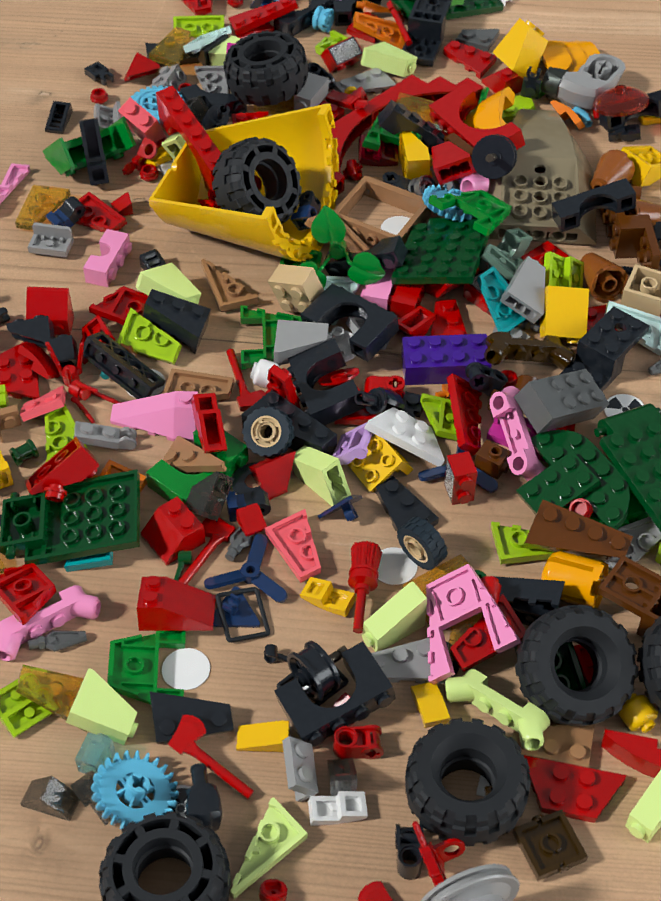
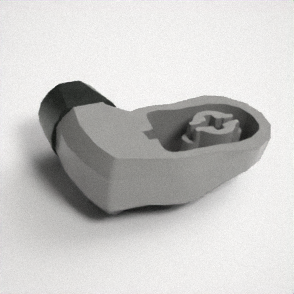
(583, 87)

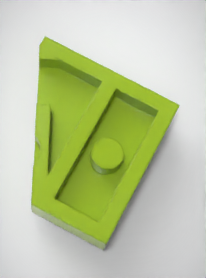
(326, 42)
(439, 415)

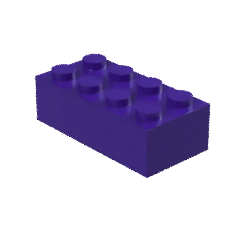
(434, 358)

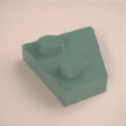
(500, 260)

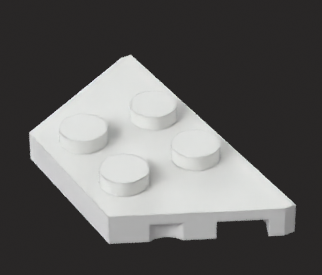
(408, 434)

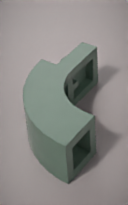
(515, 242)

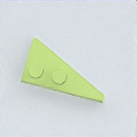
(274, 840)

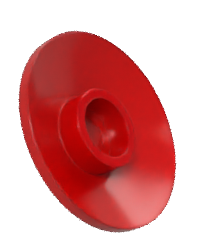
(338, 377)

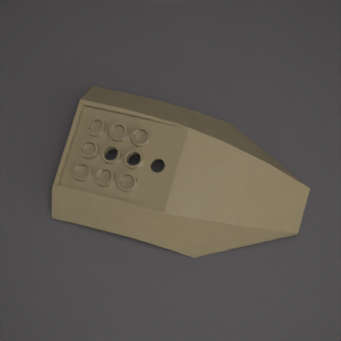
(565, 175)

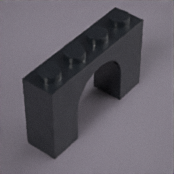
(339, 303)
(308, 368)
(317, 723)

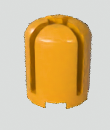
(580, 575)

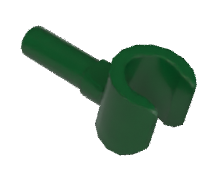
(184, 558)

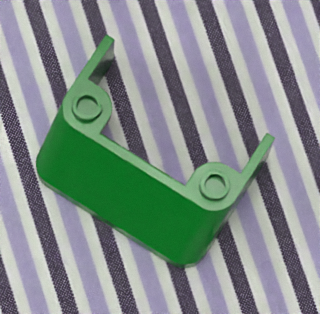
(70, 156)

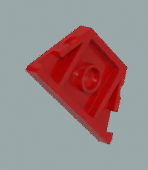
(117, 305)
(17, 374)
(25, 591)
(573, 788)

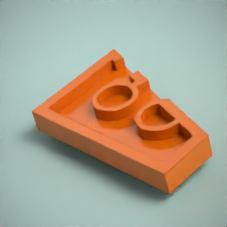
(379, 28)

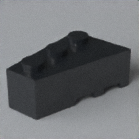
(177, 317)
(531, 596)

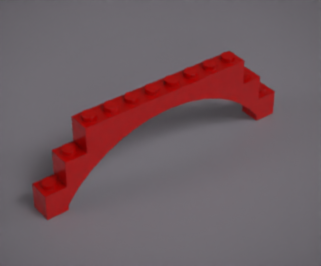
(359, 120)

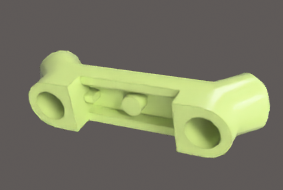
(527, 721)

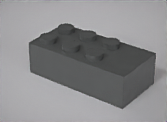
(561, 400)

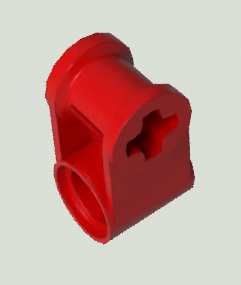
(385, 381)
(360, 742)

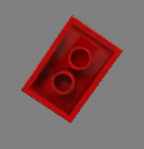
(66, 467)
(174, 606)

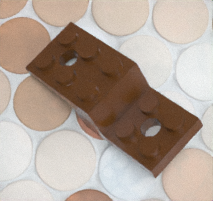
(632, 238)
(644, 600)

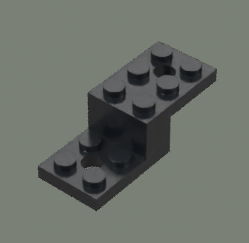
(427, 29)
(604, 348)

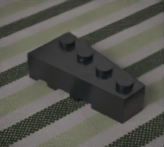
(307, 429)

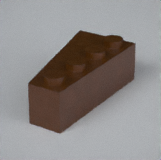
(566, 531)

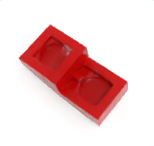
(41, 360)

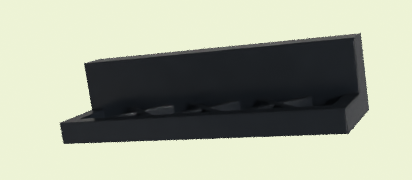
(120, 367)

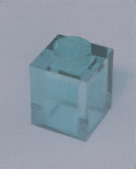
(94, 752)

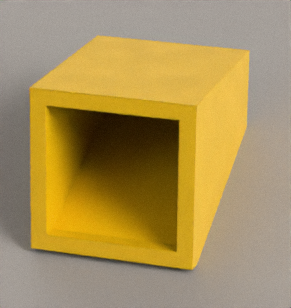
(522, 48)
(565, 313)

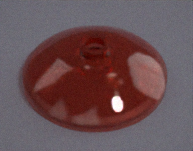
(621, 101)

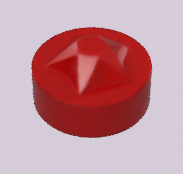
(273, 890)

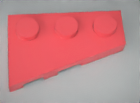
(295, 544)

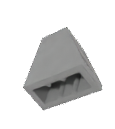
(312, 93)
(527, 290)
(296, 337)

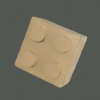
(295, 287)
(643, 290)

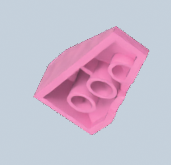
(160, 414)

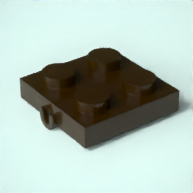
(550, 844)

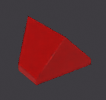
(141, 67)
(416, 322)
(274, 474)

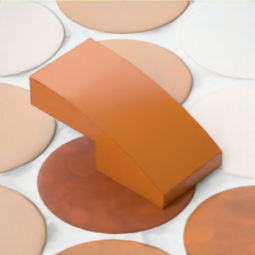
(565, 113)

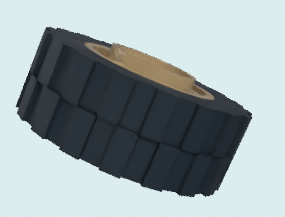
(281, 431)
(422, 543)

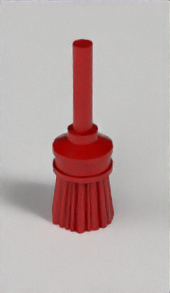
(363, 576)

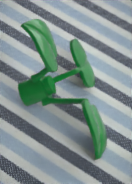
(330, 227)

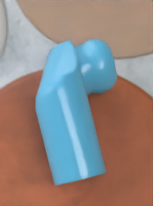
(585, 117)

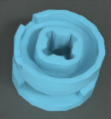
(323, 19)

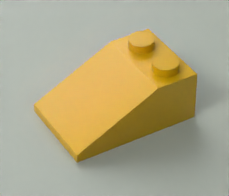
(414, 156)
(646, 162)

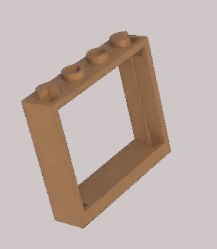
(387, 194)

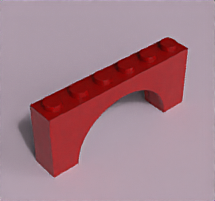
(452, 111)
(177, 117)

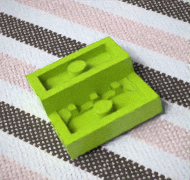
(563, 271)
(19, 712)

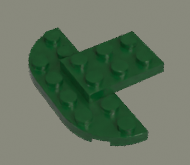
(574, 473)

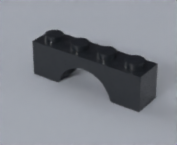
(299, 20)
(397, 118)
(613, 123)
(615, 196)
(389, 251)

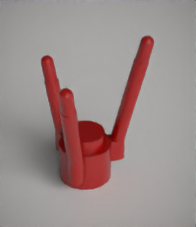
(69, 372)
(81, 391)

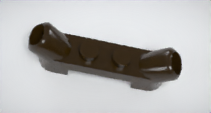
(550, 350)

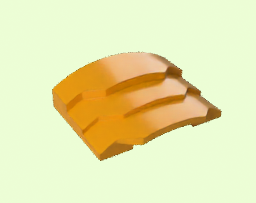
(567, 54)
(489, 112)

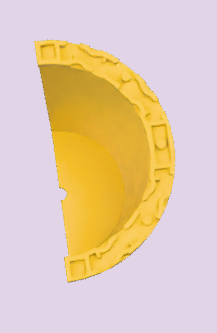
(308, 141)

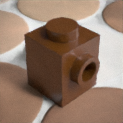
(492, 459)

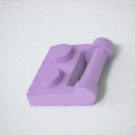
(353, 445)

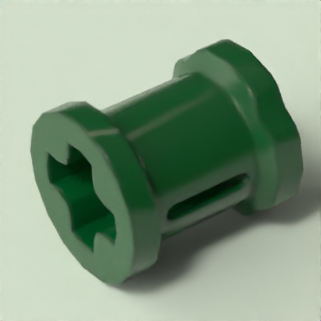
(24, 452)

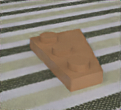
(201, 382)

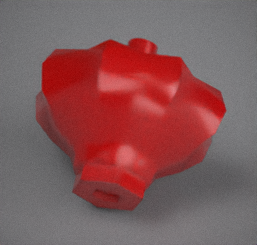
(353, 170)

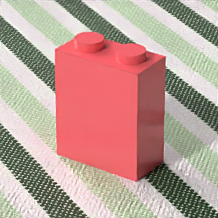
(141, 121)

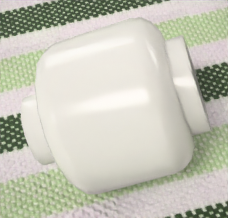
(260, 372)

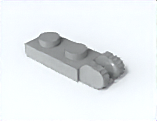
(105, 436)

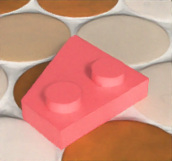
(44, 404)

